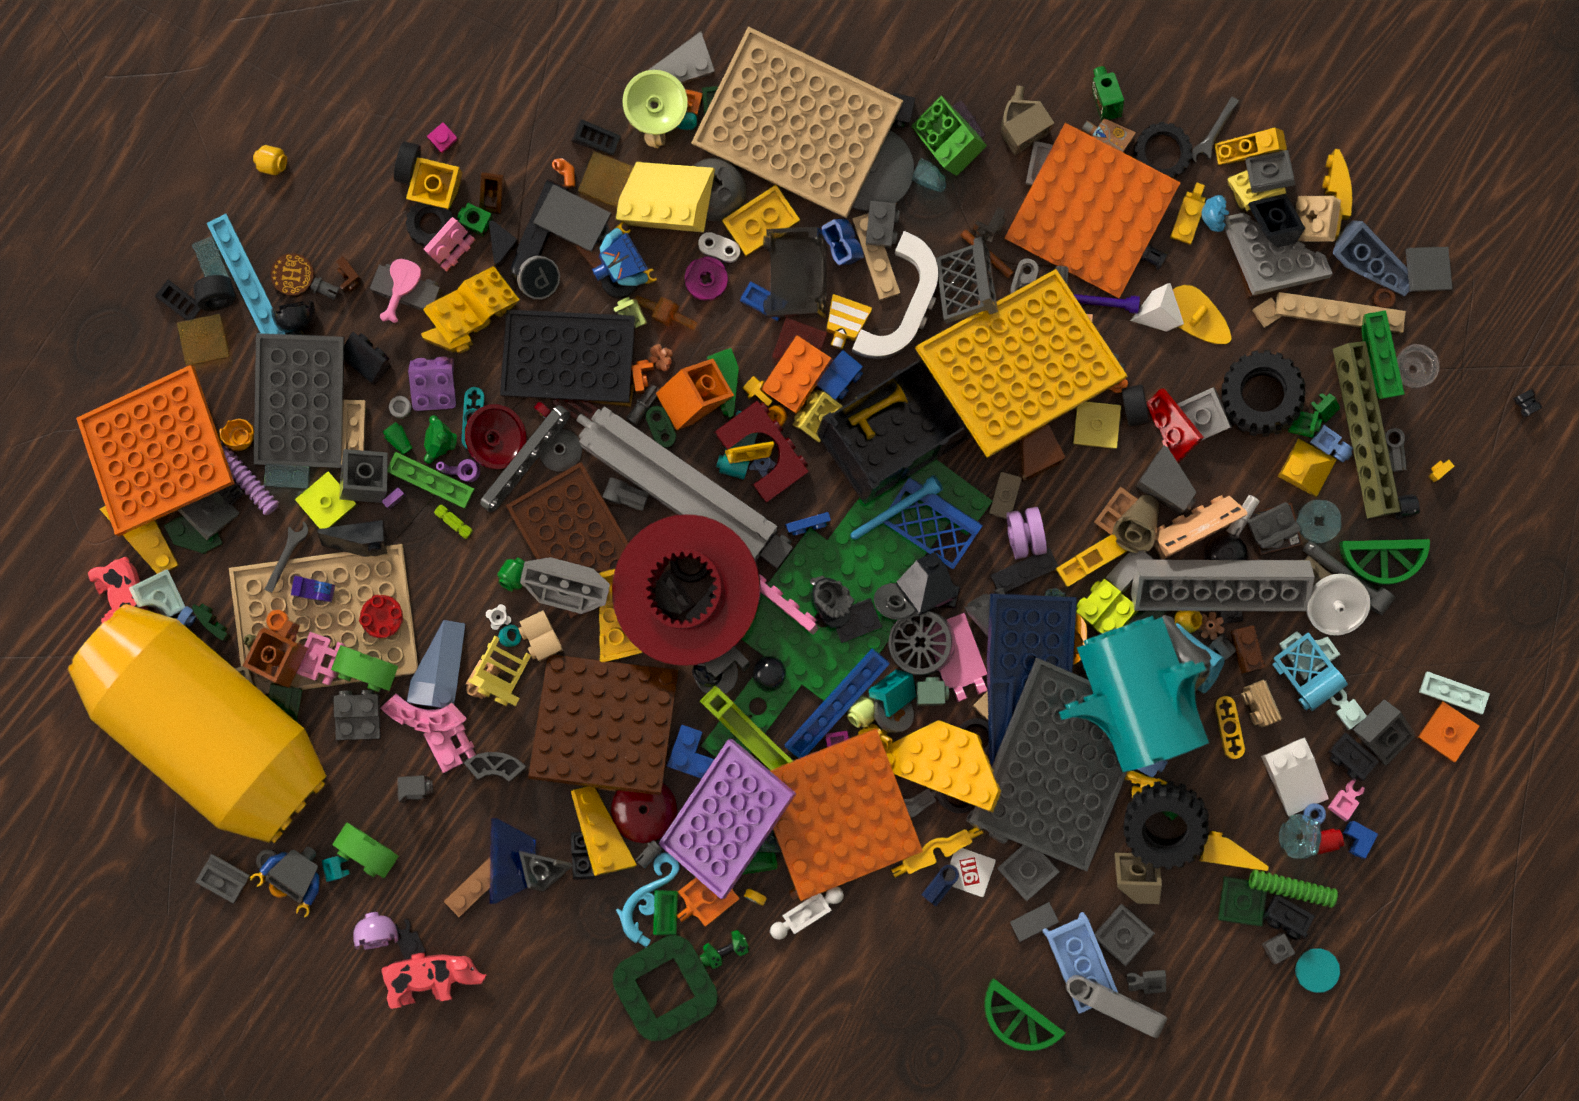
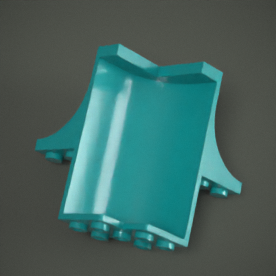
(1140, 694)

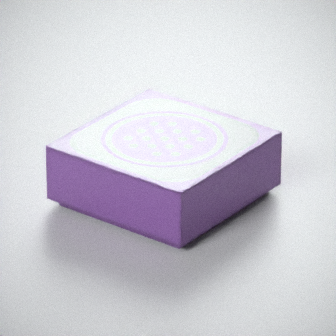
(394, 498)

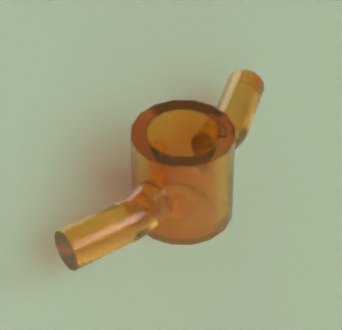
(666, 311)

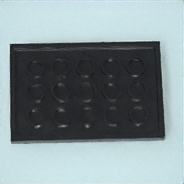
(568, 356)

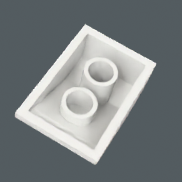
(1295, 776)

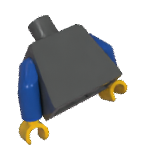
(293, 875)

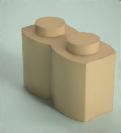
(540, 636)

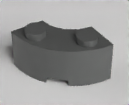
(495, 764)

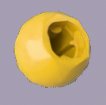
(1189, 620)

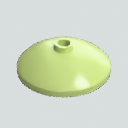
(659, 88)

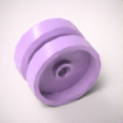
(1023, 533)

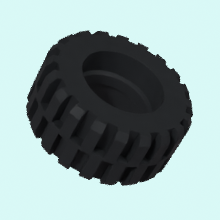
(1268, 365)
(1166, 851)

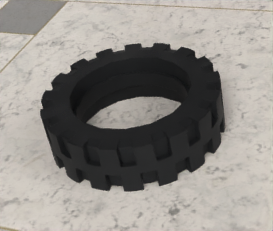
(1167, 130)

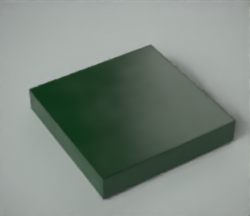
(1241, 903)

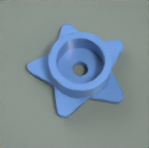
(768, 464)

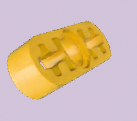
(1238, 742)

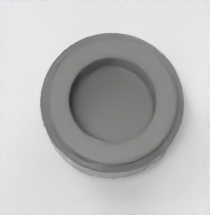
(400, 407)

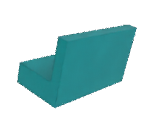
(894, 690)

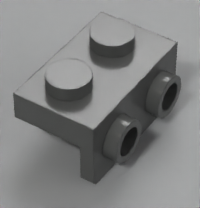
(881, 223)

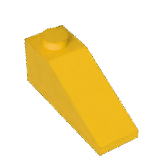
(1226, 852)

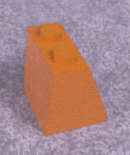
(694, 393)

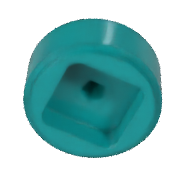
(689, 121)

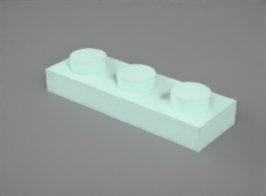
(1454, 693)

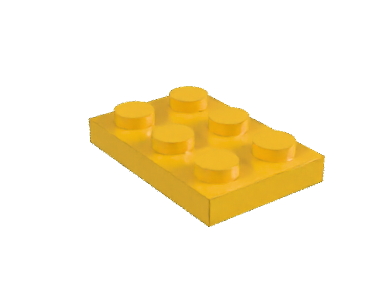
(764, 212)

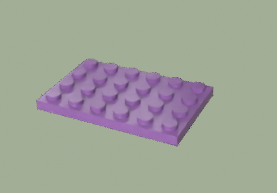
(727, 818)

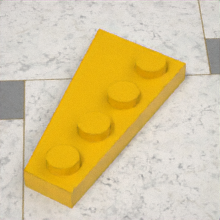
(151, 545)
(613, 641)
(602, 838)

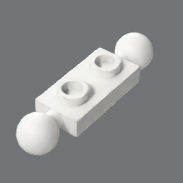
(806, 913)

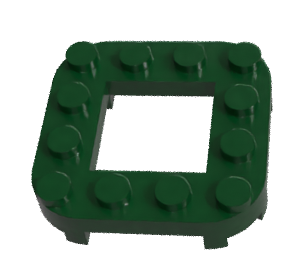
(683, 1015)

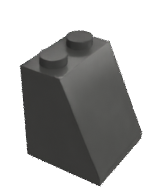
(1168, 483)

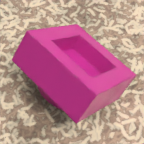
(442, 137)

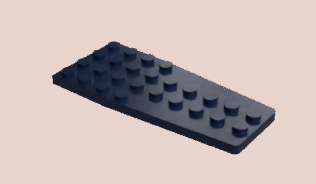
(1017, 635)

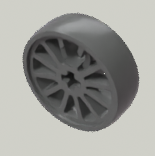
(902, 624)

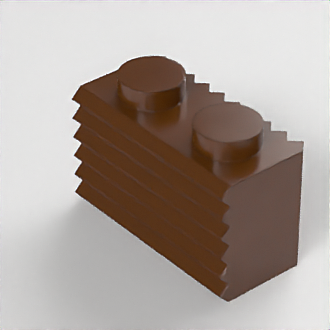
(1247, 649)

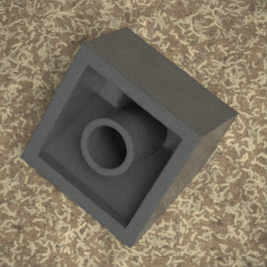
(363, 476)
(1385, 732)

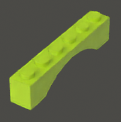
(744, 729)

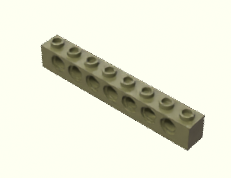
(1366, 430)

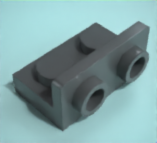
(1273, 526)

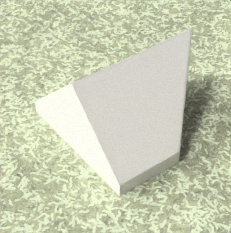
(1160, 310)

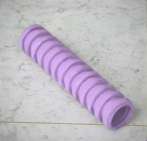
(249, 484)

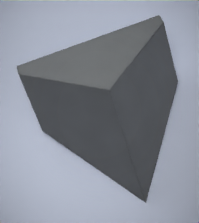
(542, 871)

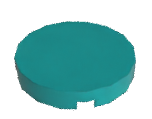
(1317, 970)

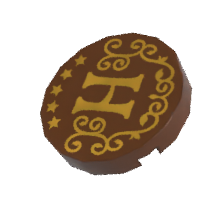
(292, 274)

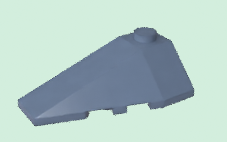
(1368, 256)
(438, 671)

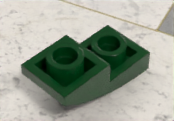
(206, 618)

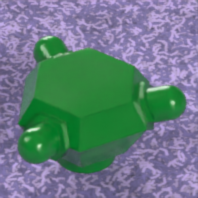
(438, 439)

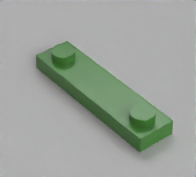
(430, 480)

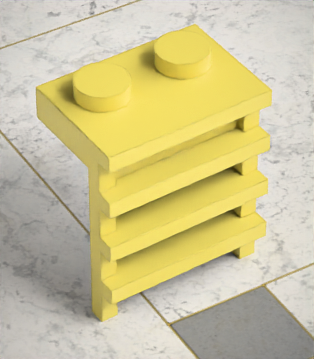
(490, 683)

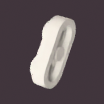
(718, 248)

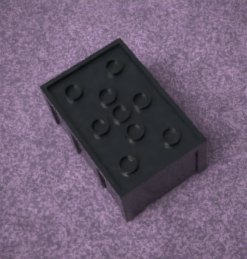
(905, 436)

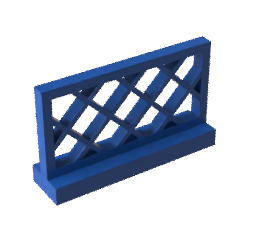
(944, 508)

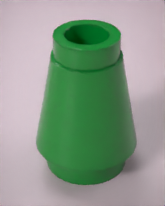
(397, 438)

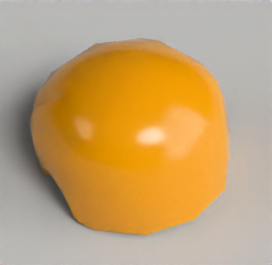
(237, 434)

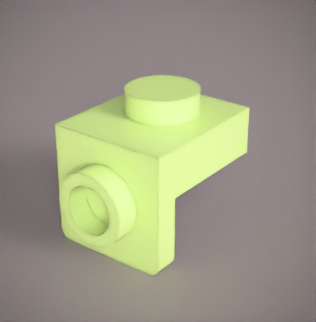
(632, 308)

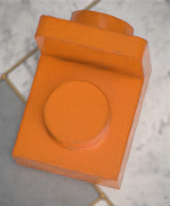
(640, 379)

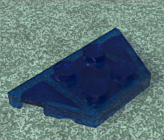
(505, 861)

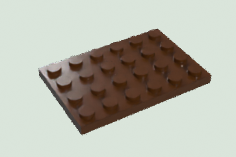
(569, 522)

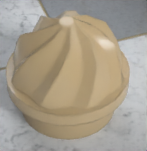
(654, 140)

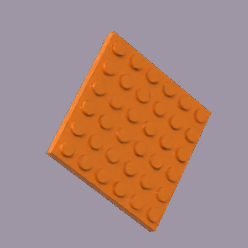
(1092, 210)
(155, 450)
(843, 815)

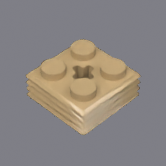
(1327, 213)
(1261, 704)

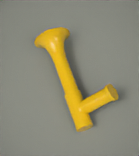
(860, 417)

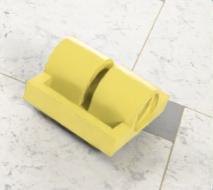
(1242, 190)

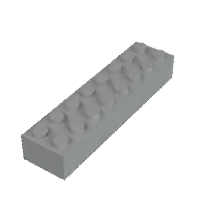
(1222, 585)

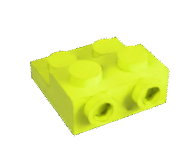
(1105, 607)

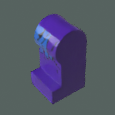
(312, 589)

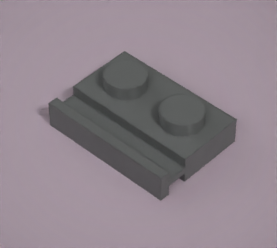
(223, 878)

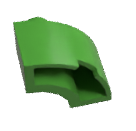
(365, 668)
(365, 850)

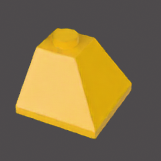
(434, 183)
(1307, 467)

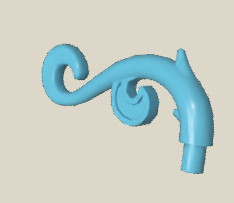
(626, 915)

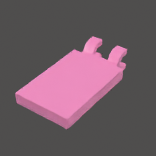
(966, 663)

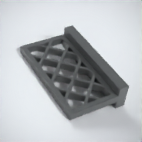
(982, 277)

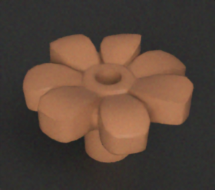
(661, 357)
(1213, 630)

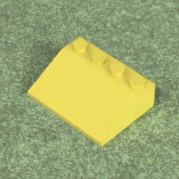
(666, 197)

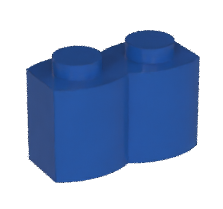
(841, 238)
(840, 375)

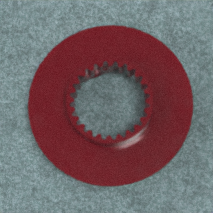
(644, 564)

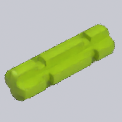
(453, 521)

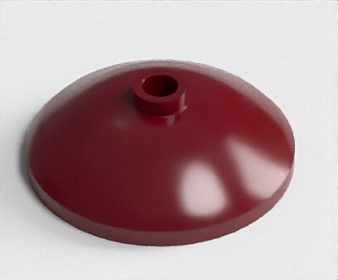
(506, 433)
(647, 826)

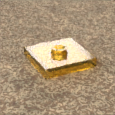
(605, 178)
(203, 339)

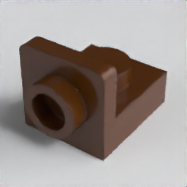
(347, 271)

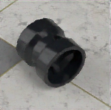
(1527, 403)

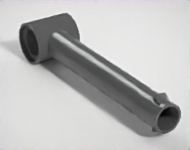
(1379, 599)

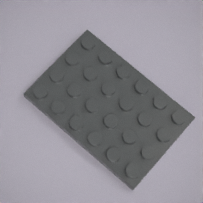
(299, 400)

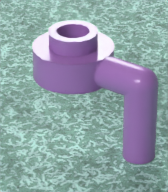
(461, 470)

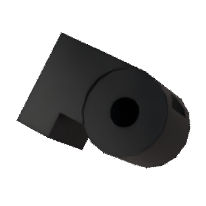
(1408, 506)

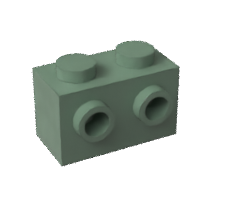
(931, 692)

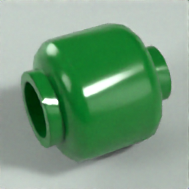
(510, 574)

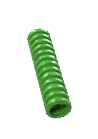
(1293, 888)

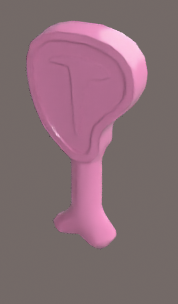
(405, 278)

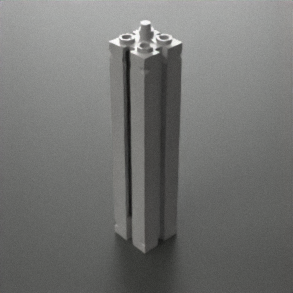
(670, 478)

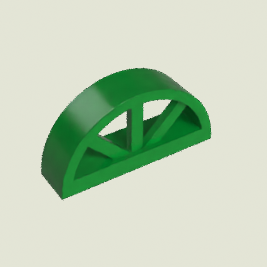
(1382, 355)
(1383, 546)
(1025, 1009)

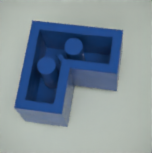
(684, 753)

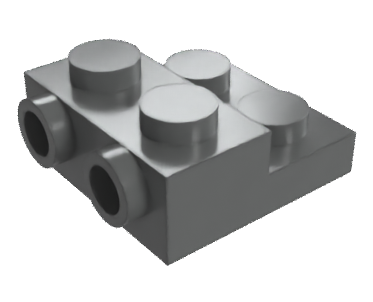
(357, 715)

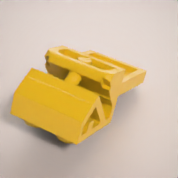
(471, 305)

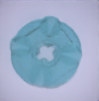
(1331, 521)
(1311, 836)

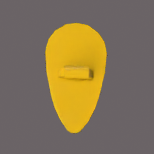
(1201, 316)

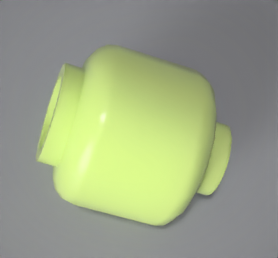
(862, 712)

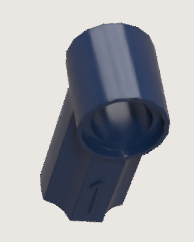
(940, 886)

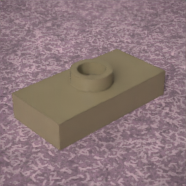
(1005, 495)

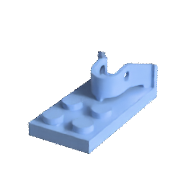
(1079, 954)

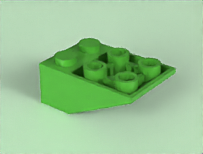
(948, 136)

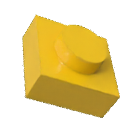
(1440, 470)

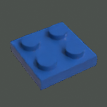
(816, 521)

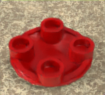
(381, 616)

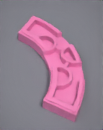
(423, 719)

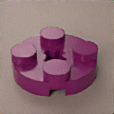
(701, 267)

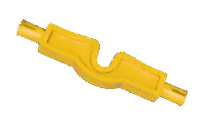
(947, 845)

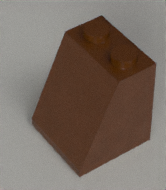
(1039, 452)

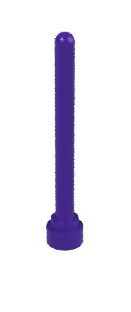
(1130, 304)

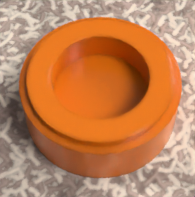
(276, 620)

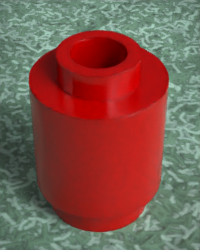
(1330, 841)

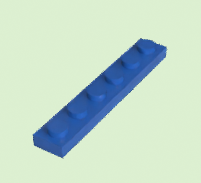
(837, 704)

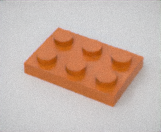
(796, 374)

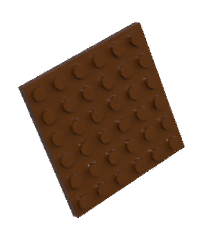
(603, 724)

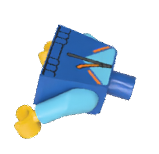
(621, 260)

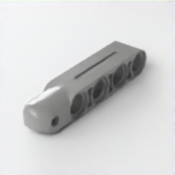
(1116, 1005)

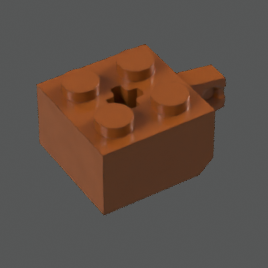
(276, 654)

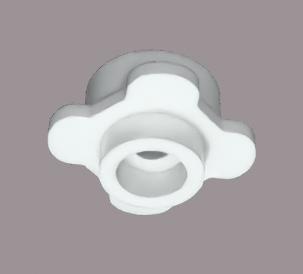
(492, 614)

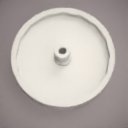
(1338, 604)

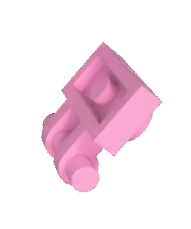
(445, 240)
(312, 662)
(445, 750)

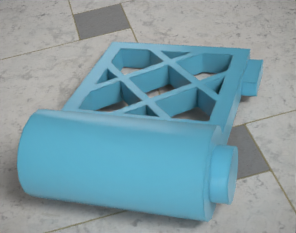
(1320, 687)

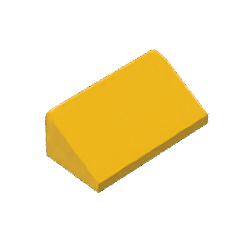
(749, 452)

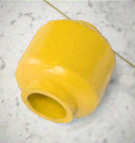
(270, 160)

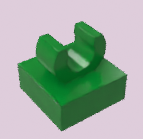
(1326, 407)

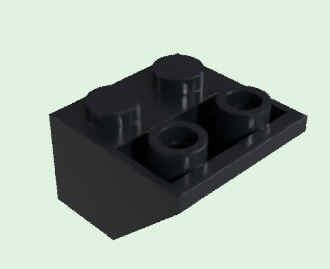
(364, 359)

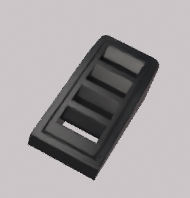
(582, 124)
(164, 289)

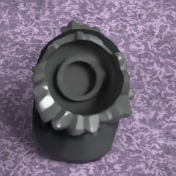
(831, 601)

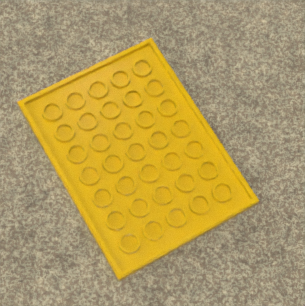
(1021, 363)

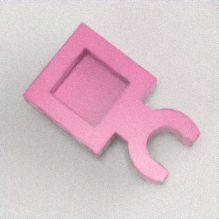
(1344, 802)

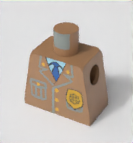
(1110, 133)

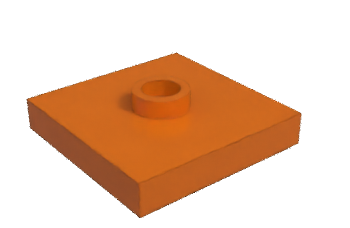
(1448, 731)

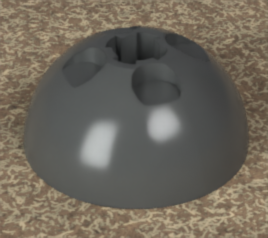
(728, 196)

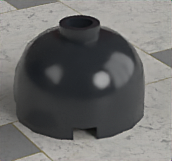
(294, 317)
(1225, 547)

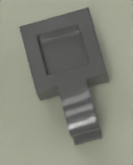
(1150, 982)

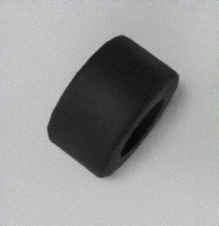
(214, 292)
(1135, 405)

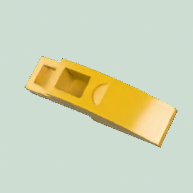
(1339, 185)
(1090, 560)

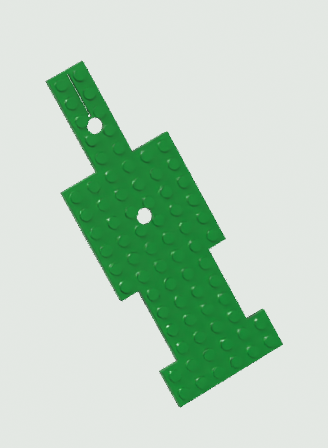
(861, 566)

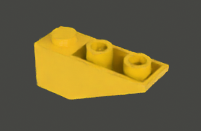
(1250, 145)

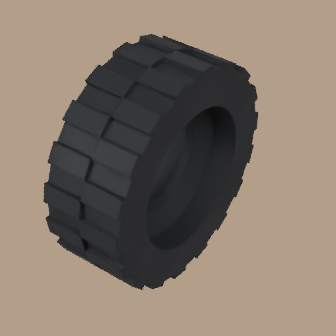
(413, 221)

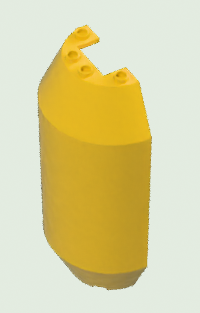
(196, 723)

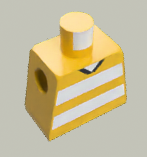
(846, 320)

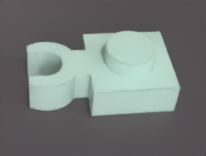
(1349, 712)

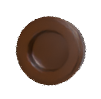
(1384, 298)

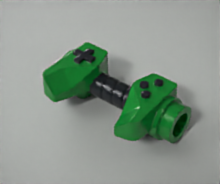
(712, 957)

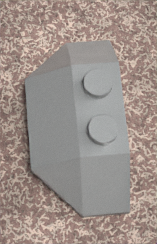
(565, 584)

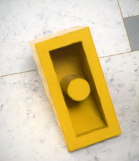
(436, 338)

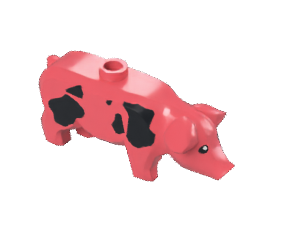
(116, 580)
(427, 973)

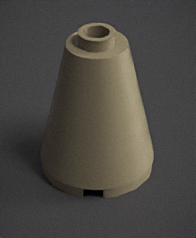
(1138, 525)

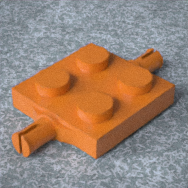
(703, 902)

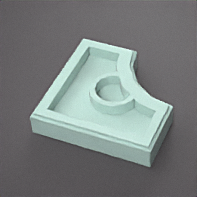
(159, 593)
(1306, 648)

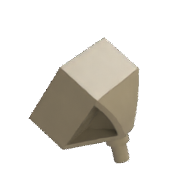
(1024, 122)

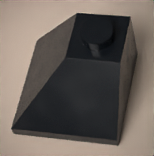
(927, 584)

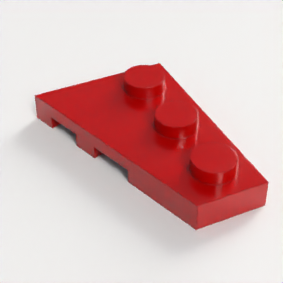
(1176, 428)

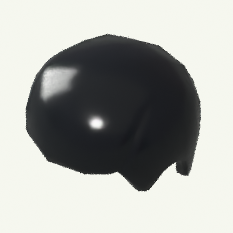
(769, 673)

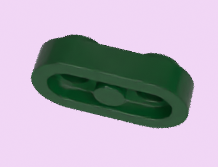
(661, 427)

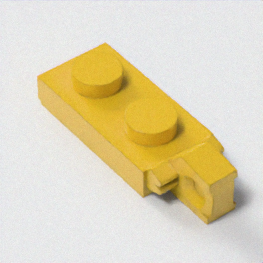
(1189, 215)

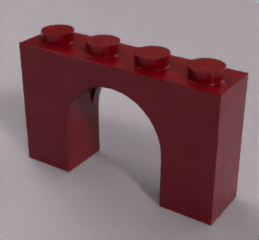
(788, 466)

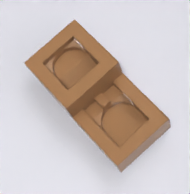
(1115, 509)

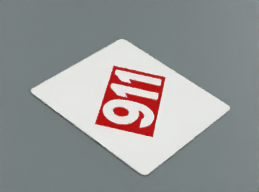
(973, 871)

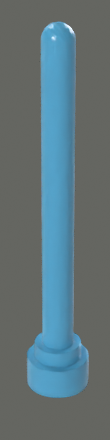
(931, 487)

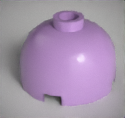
(374, 931)

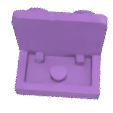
(432, 383)

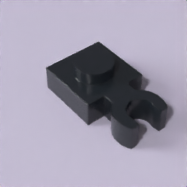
(410, 942)

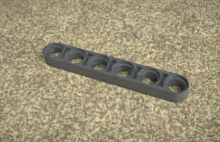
(525, 458)

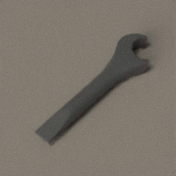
(1206, 146)
(293, 540)

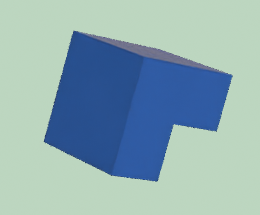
(1362, 838)

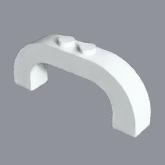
(922, 258)

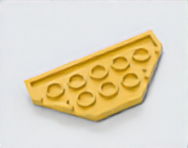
(947, 762)

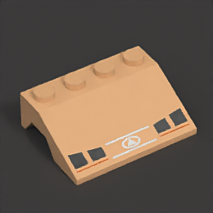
(1197, 526)

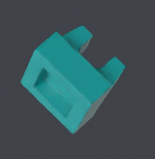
(332, 868)

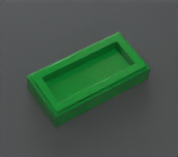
(665, 912)

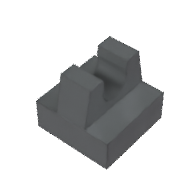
(1223, 646)

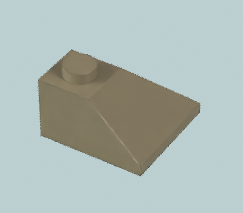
(1137, 879)

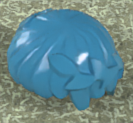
(1214, 212)

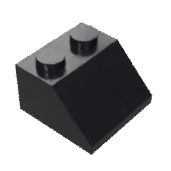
(1278, 220)

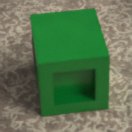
(481, 226)

